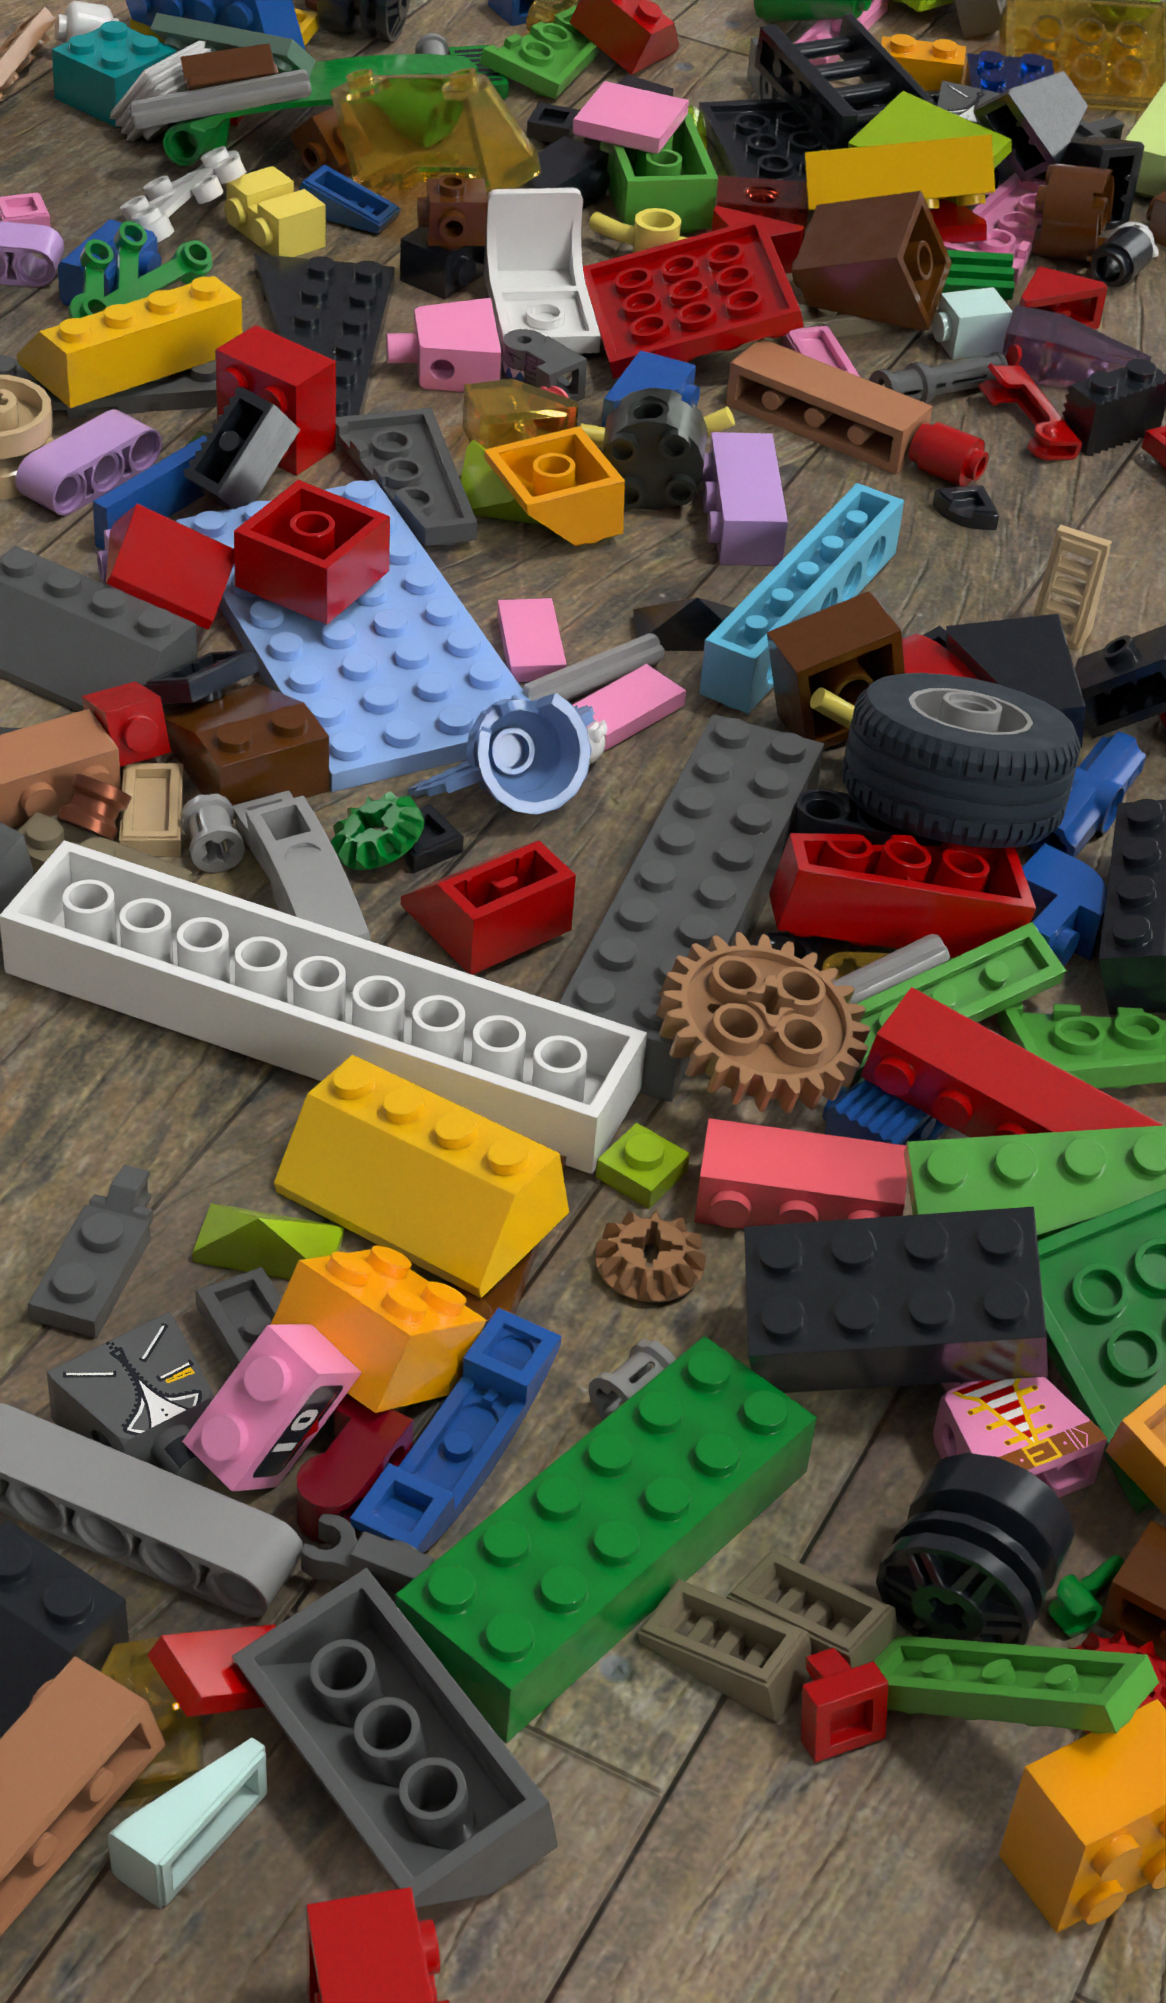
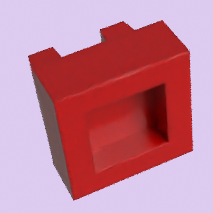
(841, 1705)

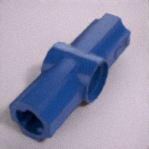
(1096, 792)

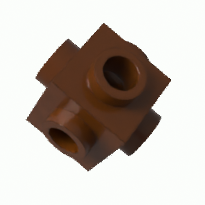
(322, 143)
(454, 212)

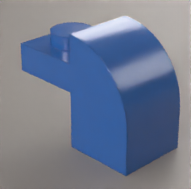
(1067, 902)

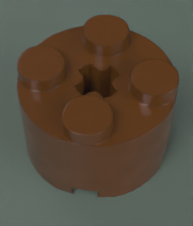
(1074, 210)

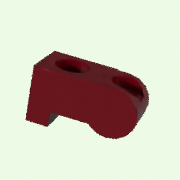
(352, 1463)

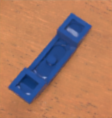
(464, 1436)

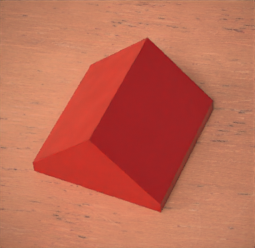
(168, 565)

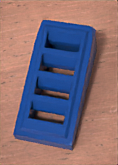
(349, 201)

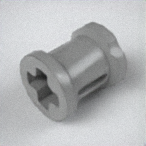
(207, 840)
(612, 1388)

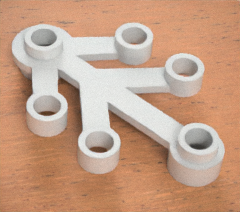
(166, 196)

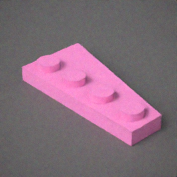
(1009, 221)

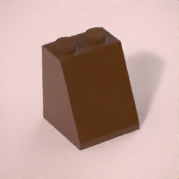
(874, 260)

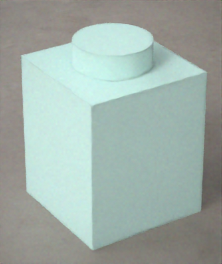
(971, 322)

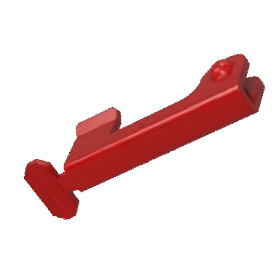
(1013, 385)

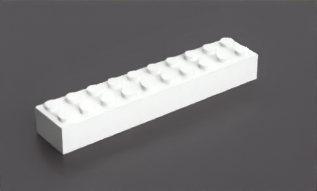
(318, 996)

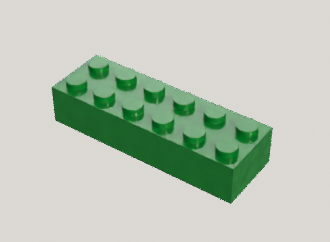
(607, 1533)

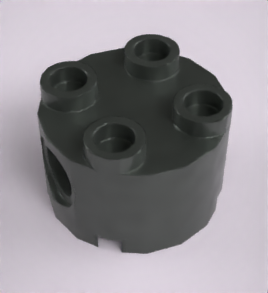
(656, 448)

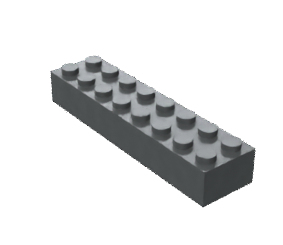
(695, 878)

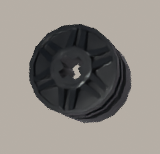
(376, 17)
(976, 1552)

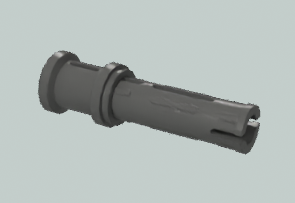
(927, 382)

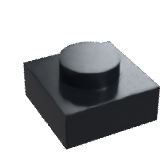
(551, 123)

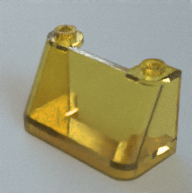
(431, 128)

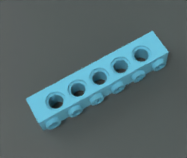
(817, 573)

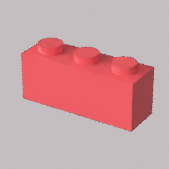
(795, 1177)

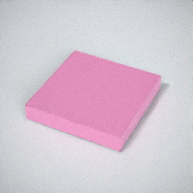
(630, 117)

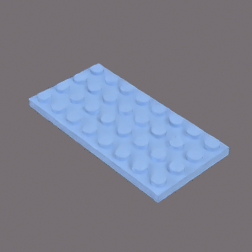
(391, 673)

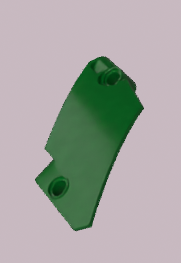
(212, 131)

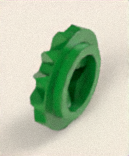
(365, 848)

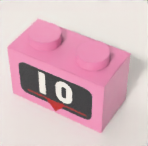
(271, 1407)

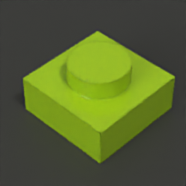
(642, 1165)

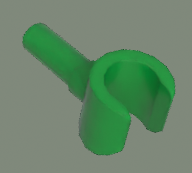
(1076, 1607)

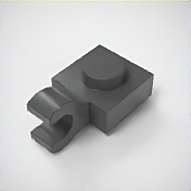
(390, 1562)

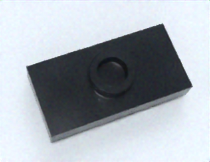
(203, 677)

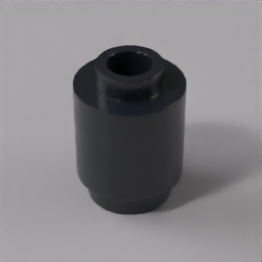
(1121, 256)

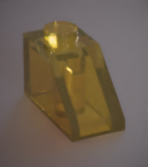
(513, 411)

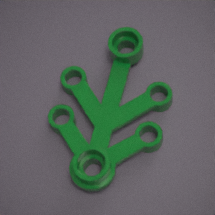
(189, 262)

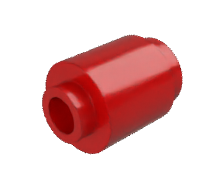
(948, 453)

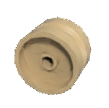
(23, 427)

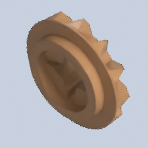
(673, 1272)

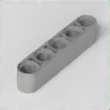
(143, 1515)

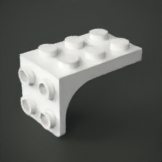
(537, 266)

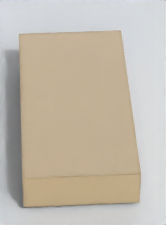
(154, 812)

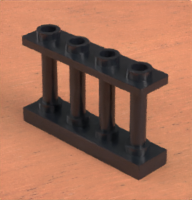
(808, 86)

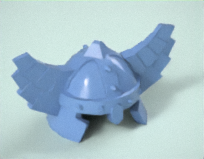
(523, 754)

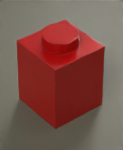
(132, 720)

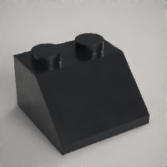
(48, 1618)

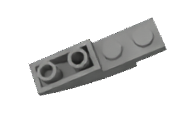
(300, 862)

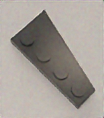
(413, 470)

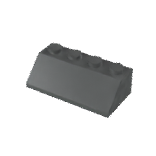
(79, 635)
(399, 1745)

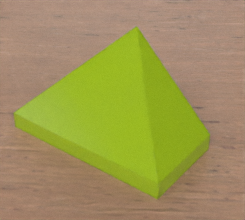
(486, 491)
(257, 1239)

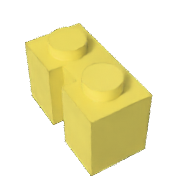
(274, 215)

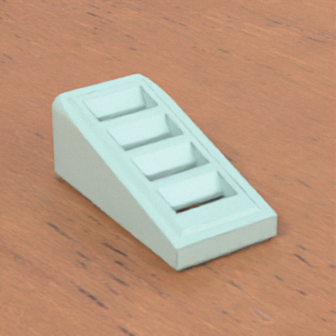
(181, 1829)

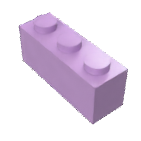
(744, 499)

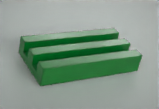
(972, 267)

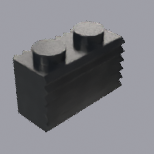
(1116, 405)
(241, 450)

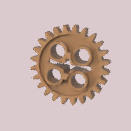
(762, 1022)

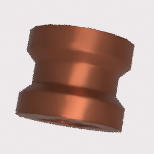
(94, 806)

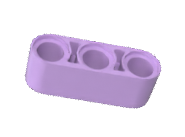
(18, 263)
(88, 462)

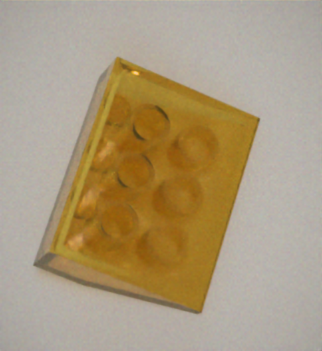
(1104, 46)

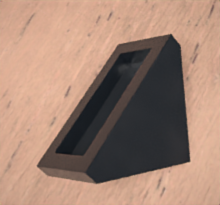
(681, 623)

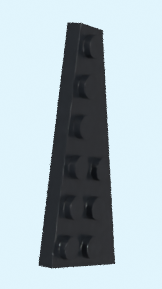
(333, 311)

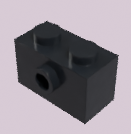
(1124, 681)

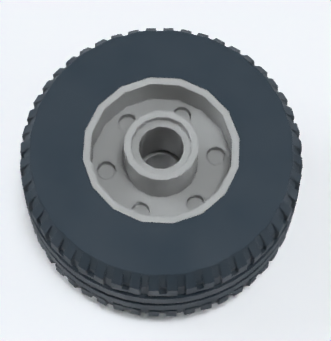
(960, 760)

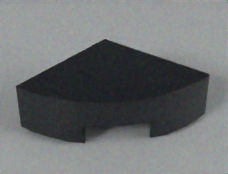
(967, 507)
(436, 843)

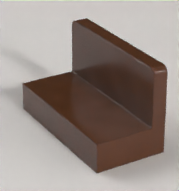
(227, 66)

